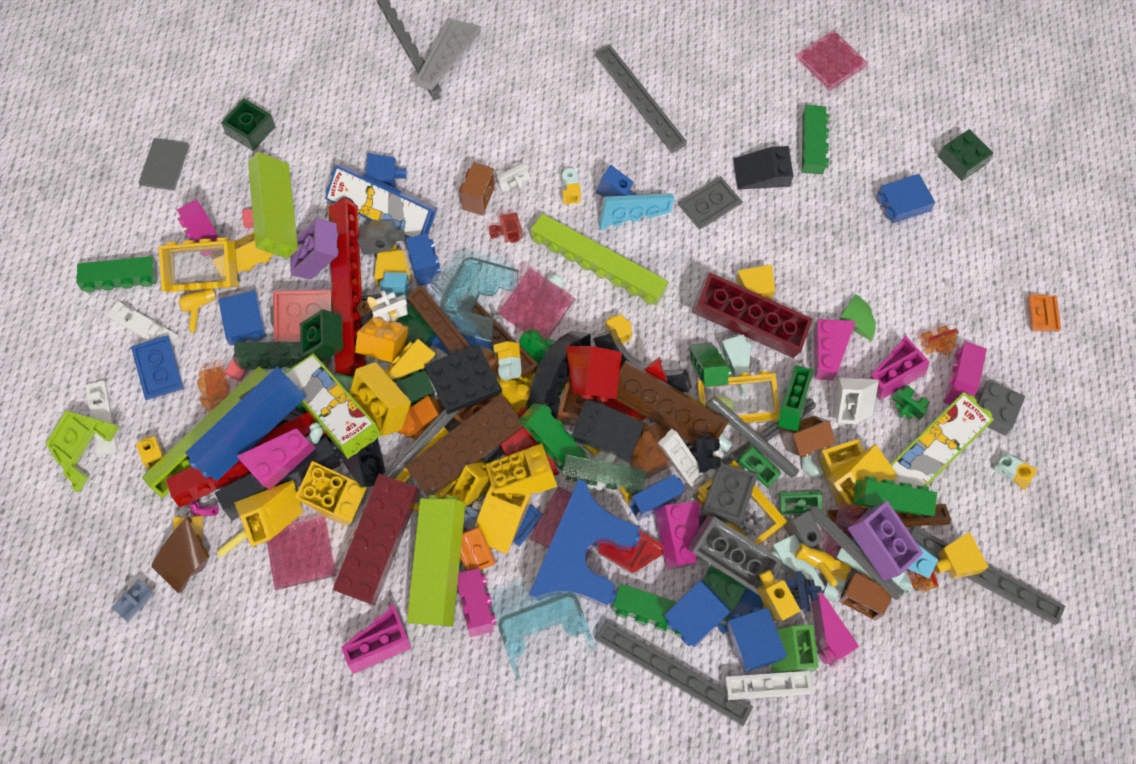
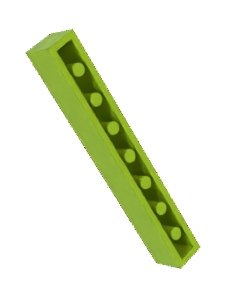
(599, 259)
(176, 459)

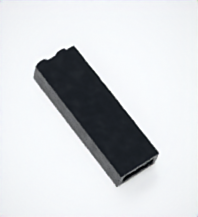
(324, 454)

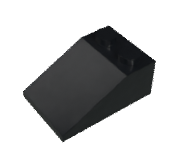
(764, 169)
(607, 430)
(365, 465)

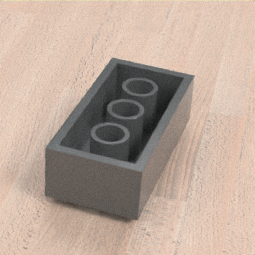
(732, 553)

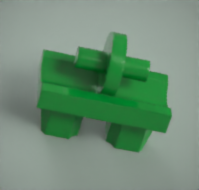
(908, 405)

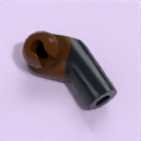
(364, 312)

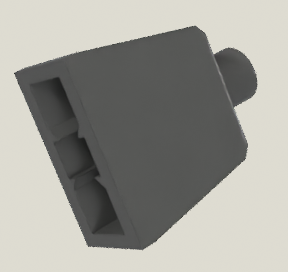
(379, 236)
(805, 530)

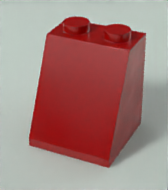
(594, 372)

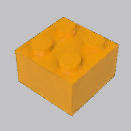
(381, 339)

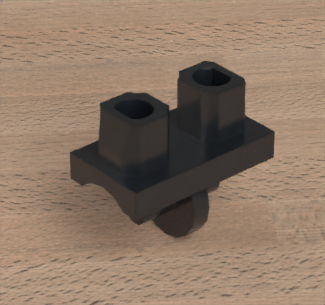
(703, 452)

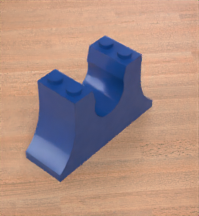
(580, 530)

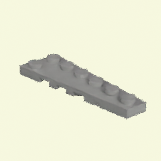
(448, 48)

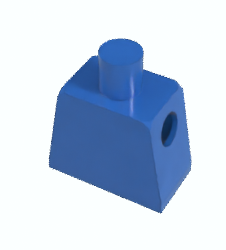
(384, 169)
(615, 184)

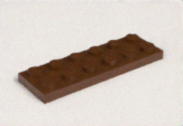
(667, 405)
(464, 446)

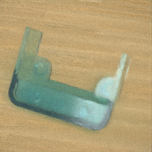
(471, 280)
(540, 616)

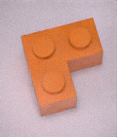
(420, 417)

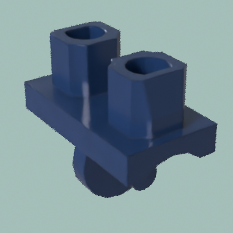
(799, 582)

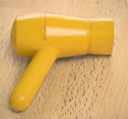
(193, 302)
(819, 560)

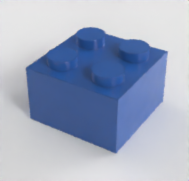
(423, 258)

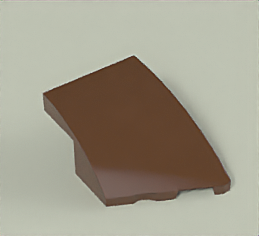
(181, 556)

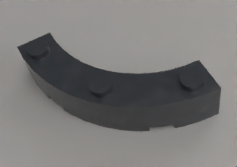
(610, 340)
(554, 370)

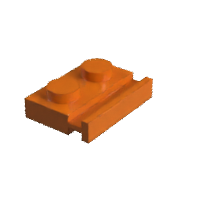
(1044, 313)
(475, 550)

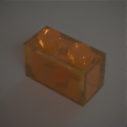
(213, 386)

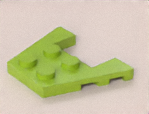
(71, 440)

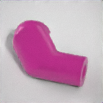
(195, 509)

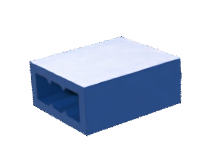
(905, 198)
(242, 318)
(656, 496)
(697, 614)
(756, 639)

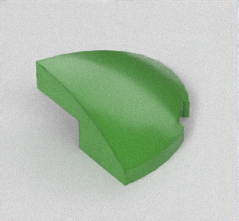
(860, 311)

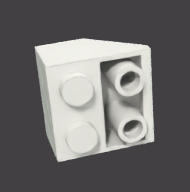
(855, 400)

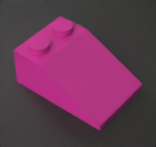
(832, 635)

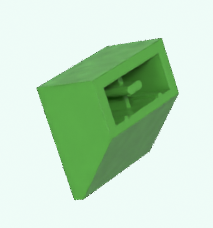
(799, 648)

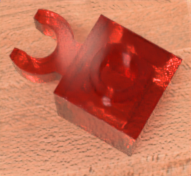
(509, 228)

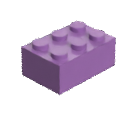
(315, 249)
(885, 541)

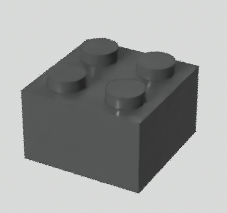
(1002, 404)

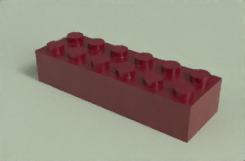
(752, 315)
(376, 539)

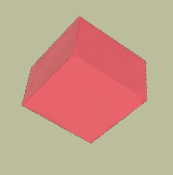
(247, 218)
(235, 372)

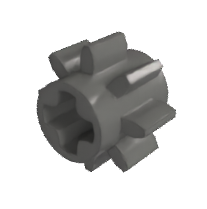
(755, 524)

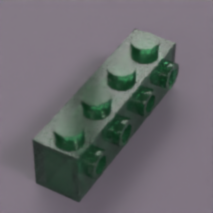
(266, 355)
(603, 473)

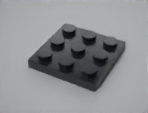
(463, 379)

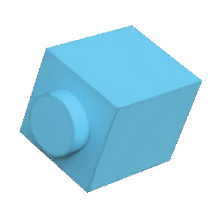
(395, 283)

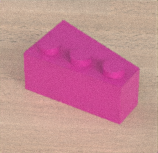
(196, 222)
(829, 346)
(900, 368)
(966, 371)
(277, 457)
(677, 529)
(476, 603)
(377, 642)

